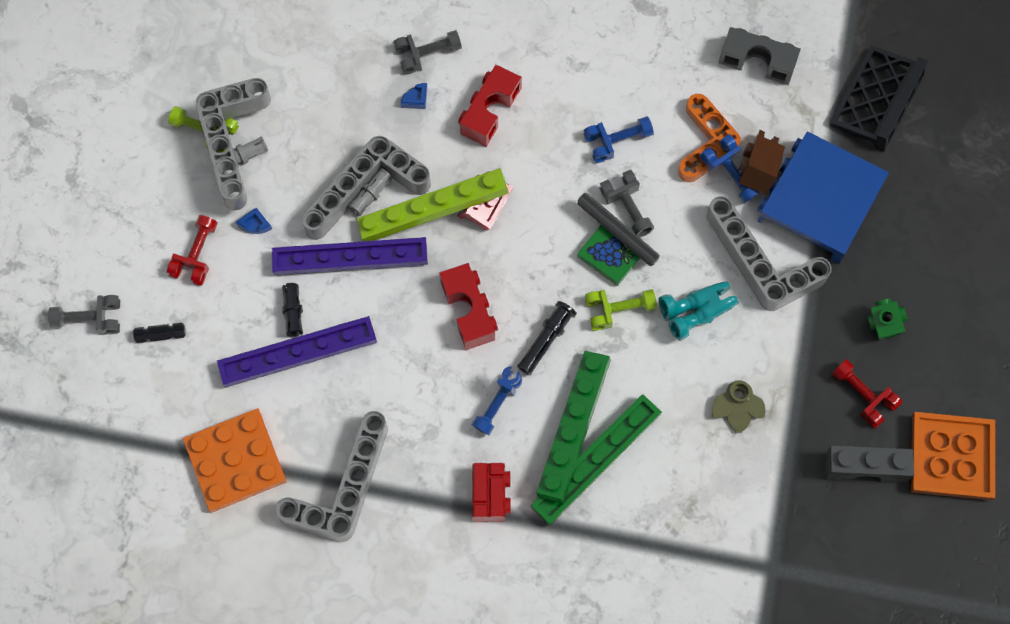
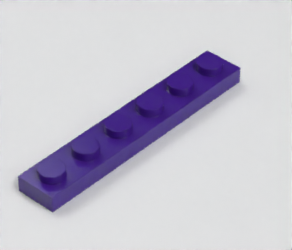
(349, 256)
(296, 351)

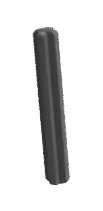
(618, 229)

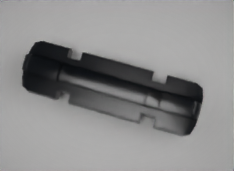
(159, 332)

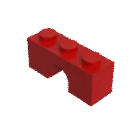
(498, 87)
(461, 285)

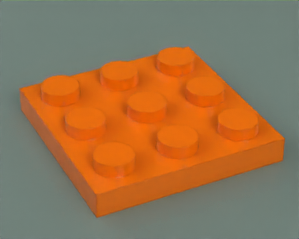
(953, 456)
(234, 460)

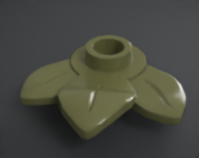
(738, 409)

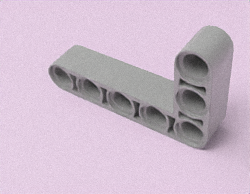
(219, 139)
(351, 176)
(760, 262)
(347, 488)

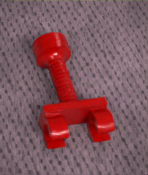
(205, 226)
(872, 416)

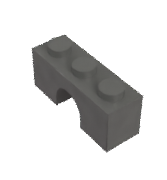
(744, 45)
(887, 464)

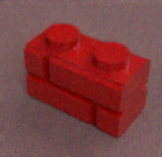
(489, 492)

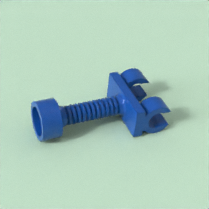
(730, 146)
(601, 154)
(506, 386)

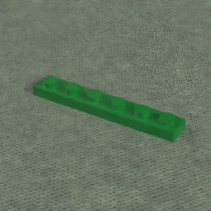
(573, 427)
(601, 456)

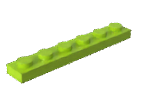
(433, 205)

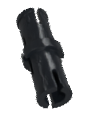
(292, 309)

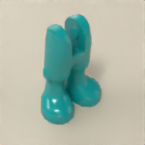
(707, 307)

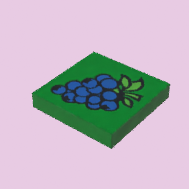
(608, 255)

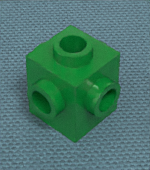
(887, 329)

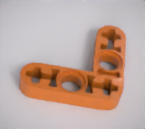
(696, 115)

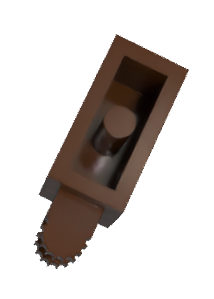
(761, 163)

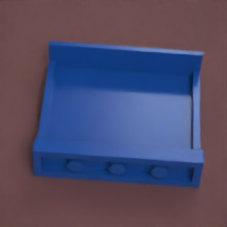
(823, 194)

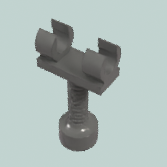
(405, 44)
(642, 225)
(57, 316)

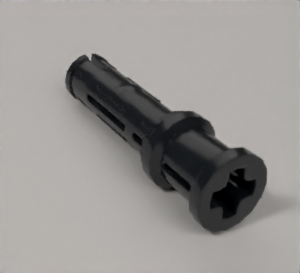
(552, 328)

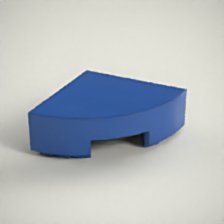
(415, 97)
(254, 223)

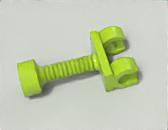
(178, 118)
(604, 321)

